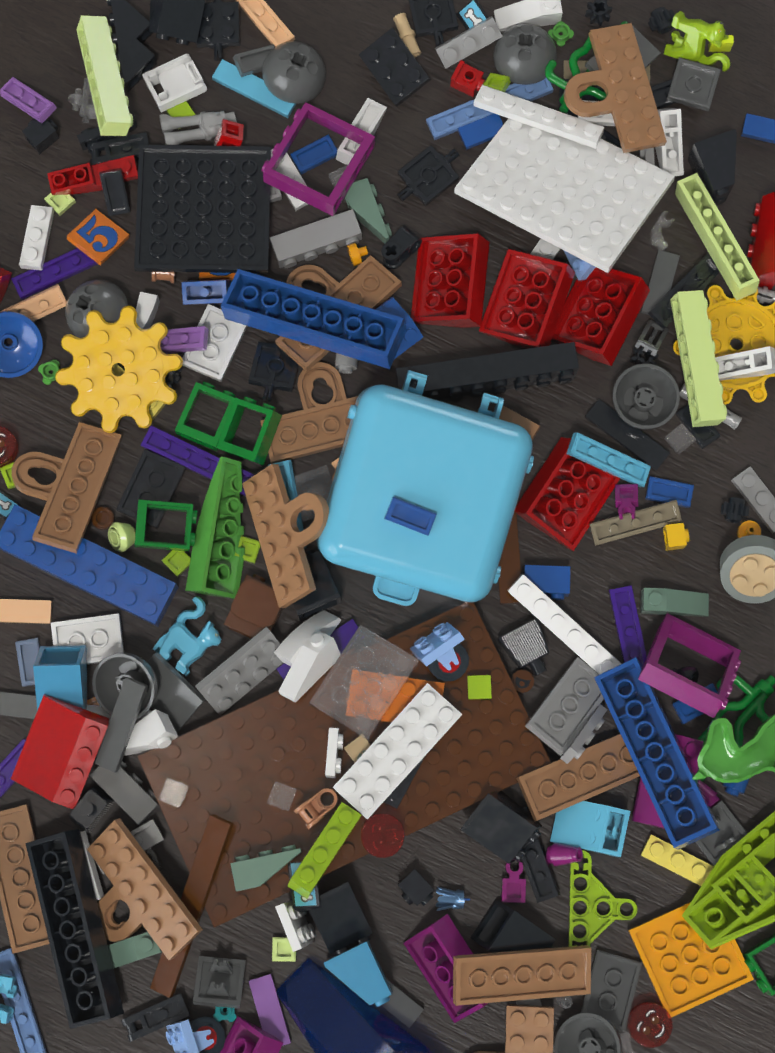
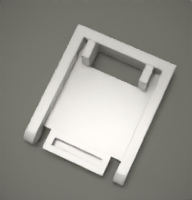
(179, 81)

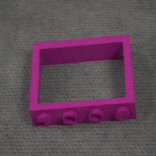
(326, 204)
(681, 687)

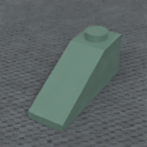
(674, 602)
(132, 949)

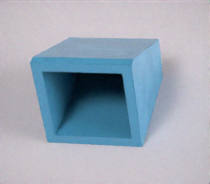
(62, 674)
(361, 973)

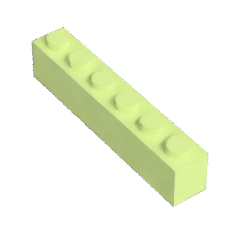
(104, 76)
(717, 237)
(698, 358)

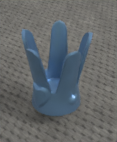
(451, 899)

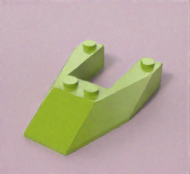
(738, 890)

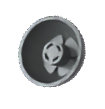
(524, 53)
(294, 72)
(90, 296)
(655, 390)
(110, 676)
(584, 1030)

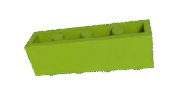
(324, 850)

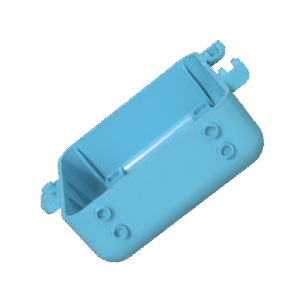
(435, 458)

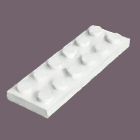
(397, 751)

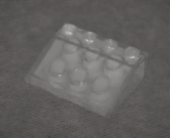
(364, 682)

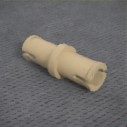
(406, 33)

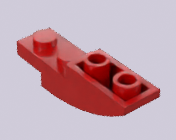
(86, 177)

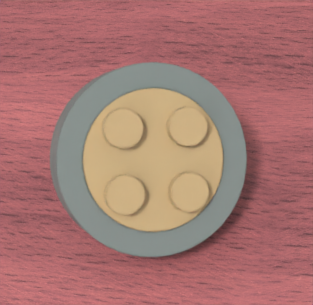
(749, 569)

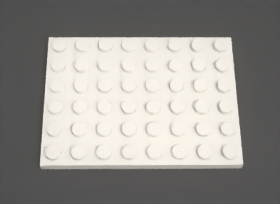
(565, 190)

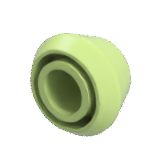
(121, 536)

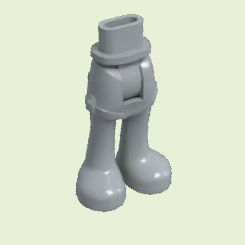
(208, 123)

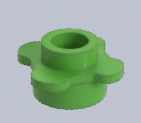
(563, 28)
(45, 368)

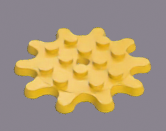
(743, 321)
(143, 364)

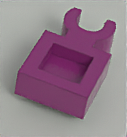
(626, 499)
(513, 888)

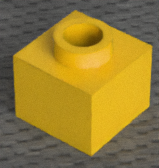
(675, 536)

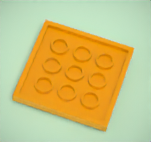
(683, 965)

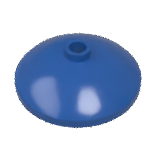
(25, 347)

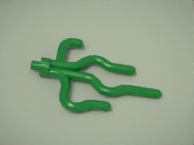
(573, 65)
(754, 702)

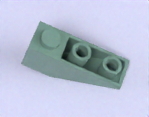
(367, 211)
(256, 871)

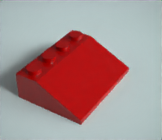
(763, 243)
(450, 281)
(527, 300)
(601, 313)
(565, 496)
(60, 751)

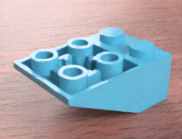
(591, 828)

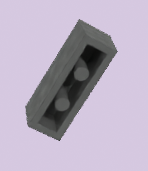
(127, 792)

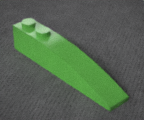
(217, 536)

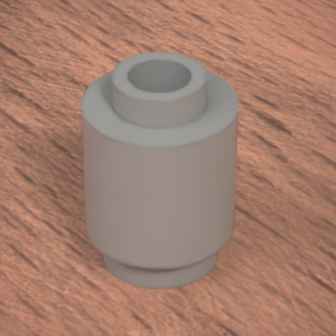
(345, 364)

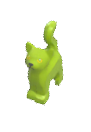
(693, 43)

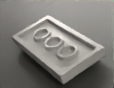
(241, 672)
(567, 707)

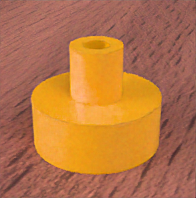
(356, 253)
(745, 527)

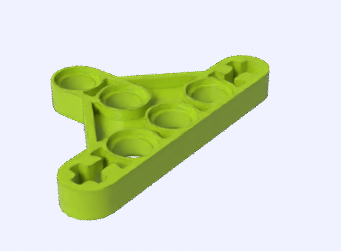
(591, 896)

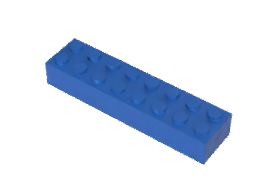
(313, 318)
(90, 569)
(657, 755)

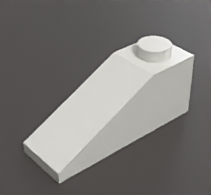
(529, 12)
(671, 155)
(747, 364)
(311, 663)
(151, 733)

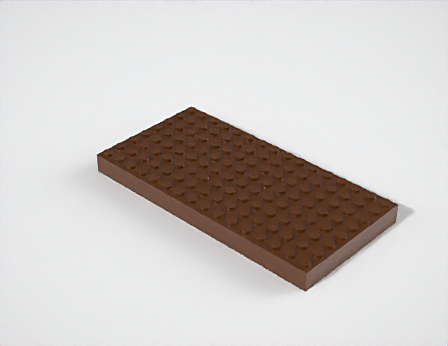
(275, 739)

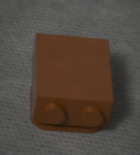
(253, 608)

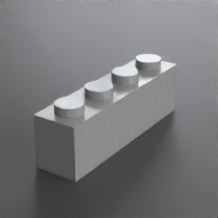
(316, 238)

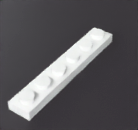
(539, 116)
(562, 625)

